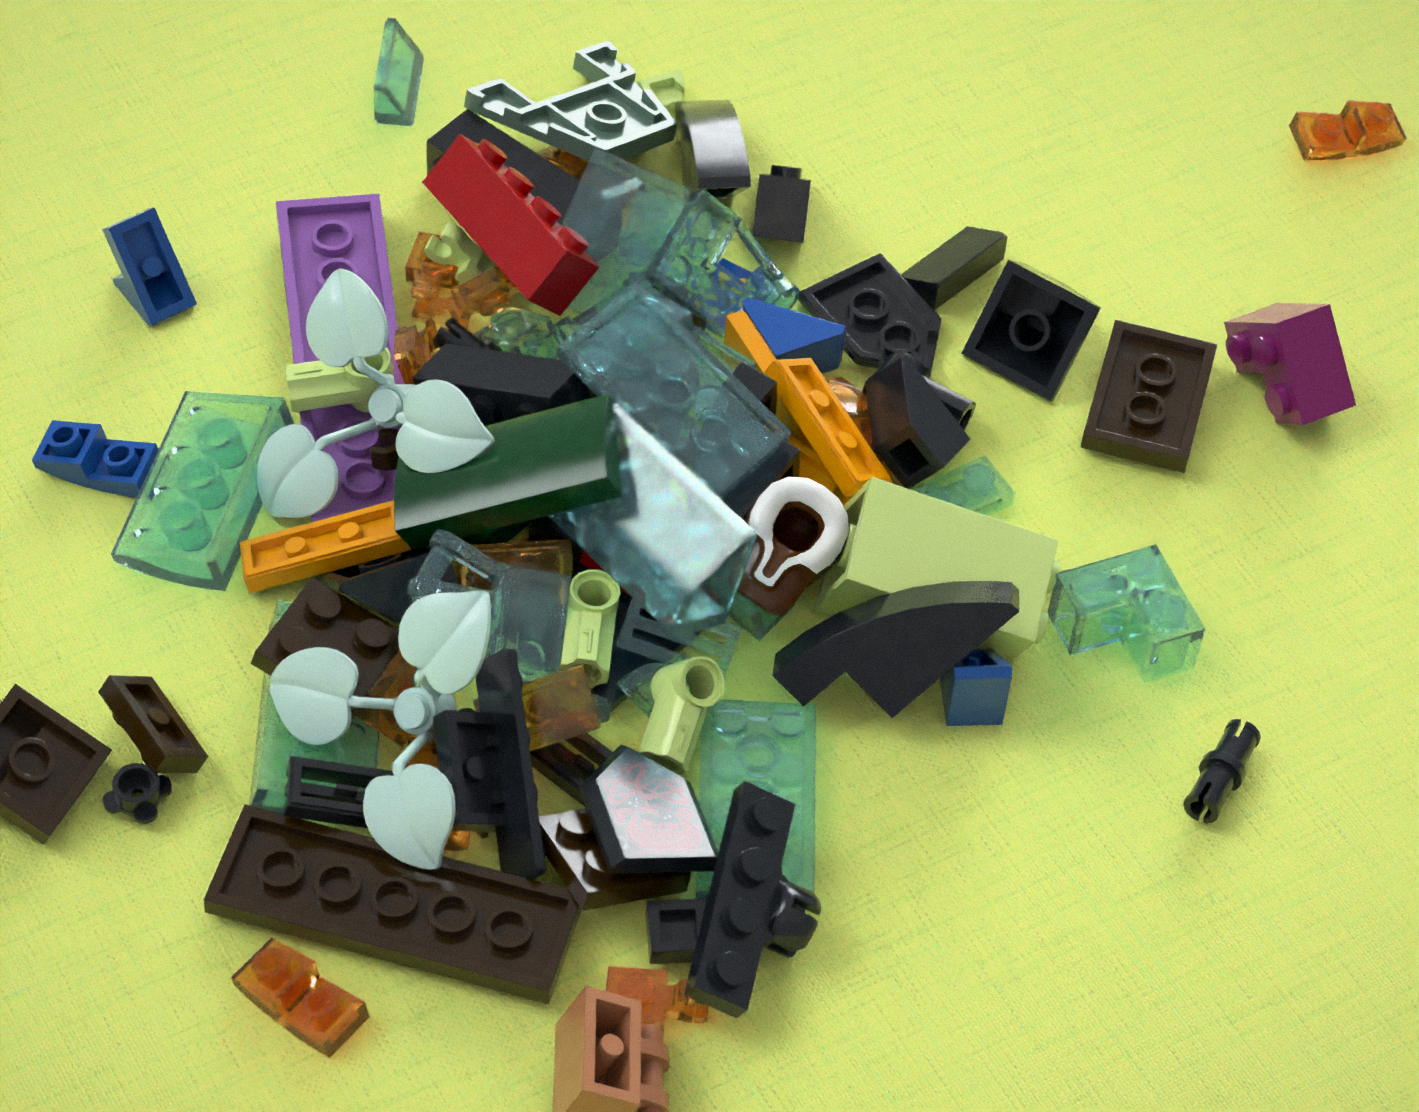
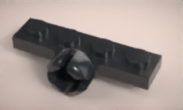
(749, 903)

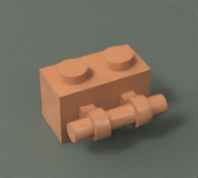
(607, 1057)

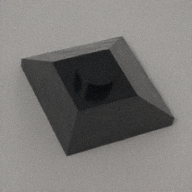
(1031, 329)
(383, 582)

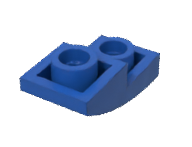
(89, 459)

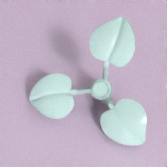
(433, 417)
(314, 693)

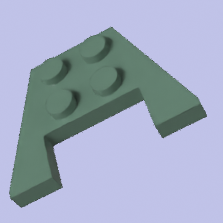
(603, 114)

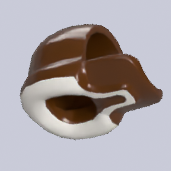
(797, 540)

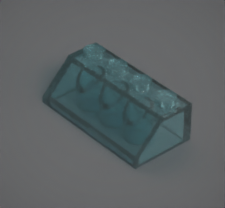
(665, 537)

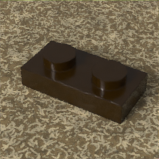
(152, 724)

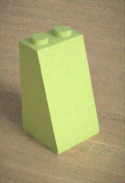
(917, 540)

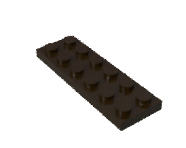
(363, 900)

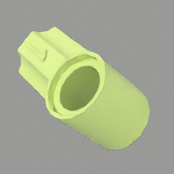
(321, 386)
(590, 624)
(680, 714)

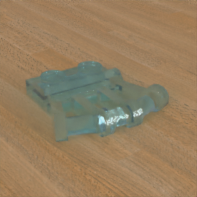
(525, 603)

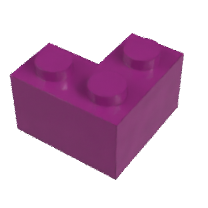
(1298, 357)

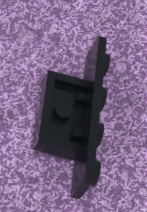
(492, 767)

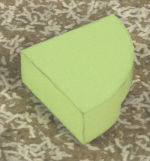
(666, 87)

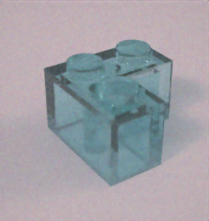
(1132, 602)

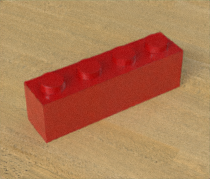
(511, 224)

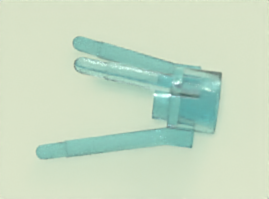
(767, 280)

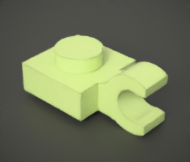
(458, 251)

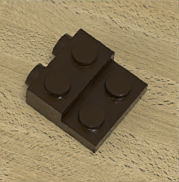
(42, 763)

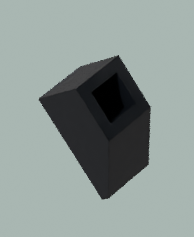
(782, 204)
(911, 423)

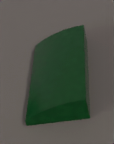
(530, 471)

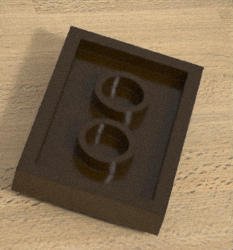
(1149, 396)

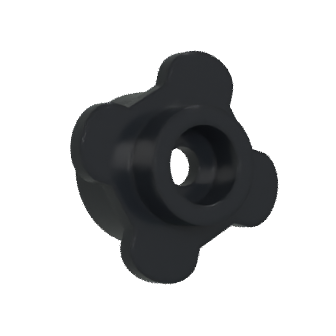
(137, 779)

